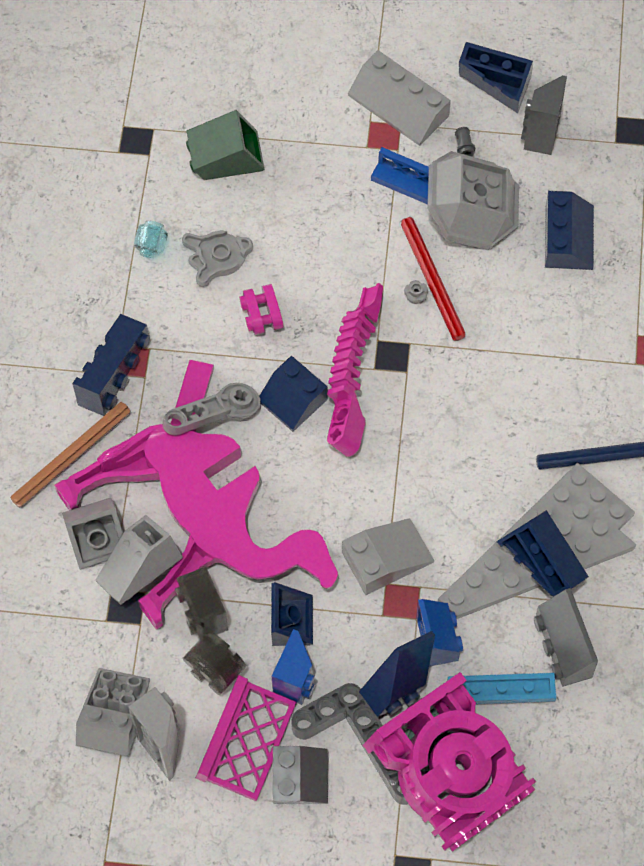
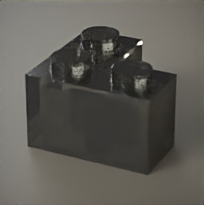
(203, 603)

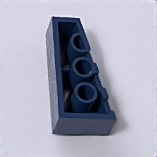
(111, 365)

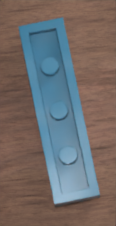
(511, 688)

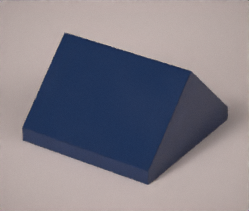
(290, 611)

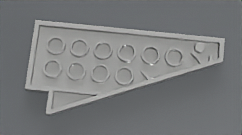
(586, 517)

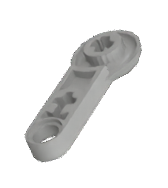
(214, 408)

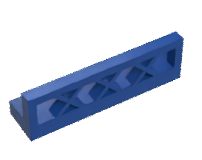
(400, 177)

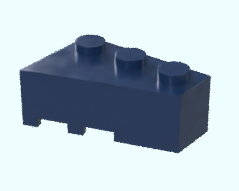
(496, 73)

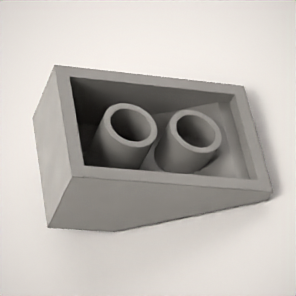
(385, 554)

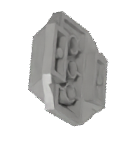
(472, 200)

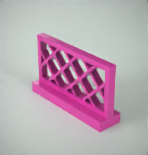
(223, 732)

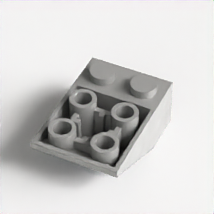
(138, 559)
(105, 716)

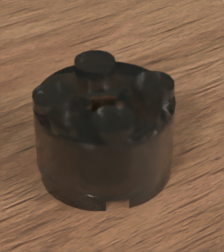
(214, 662)

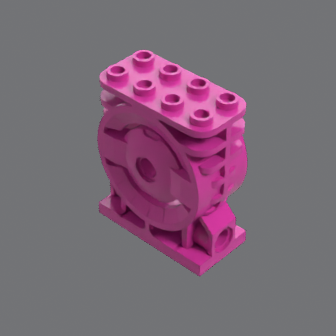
(474, 743)

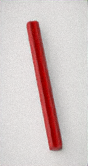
(433, 279)

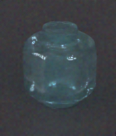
(150, 239)

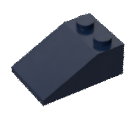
(400, 676)

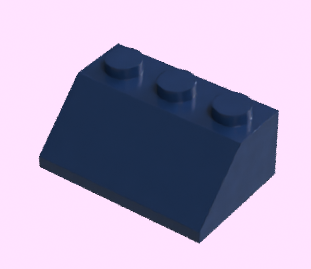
(569, 231)

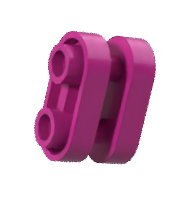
(255, 321)

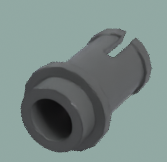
(464, 141)

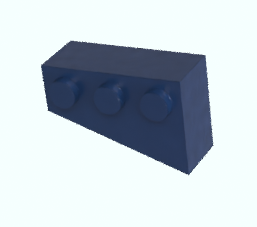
(546, 554)

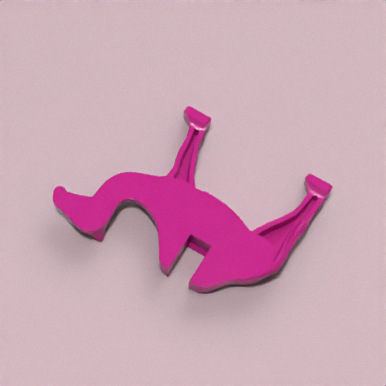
(207, 515)

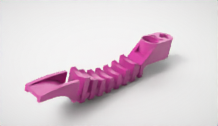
(347, 419)

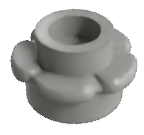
(416, 297)

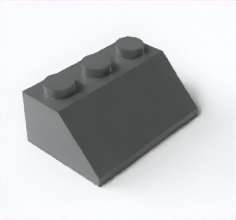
(543, 116)
(566, 639)

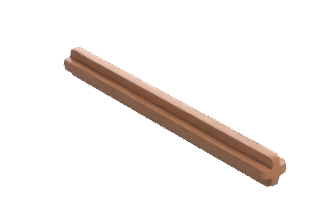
(70, 454)

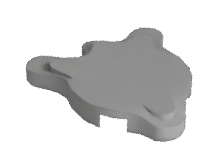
(216, 254)

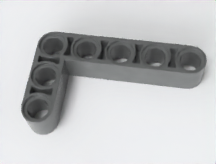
(351, 713)

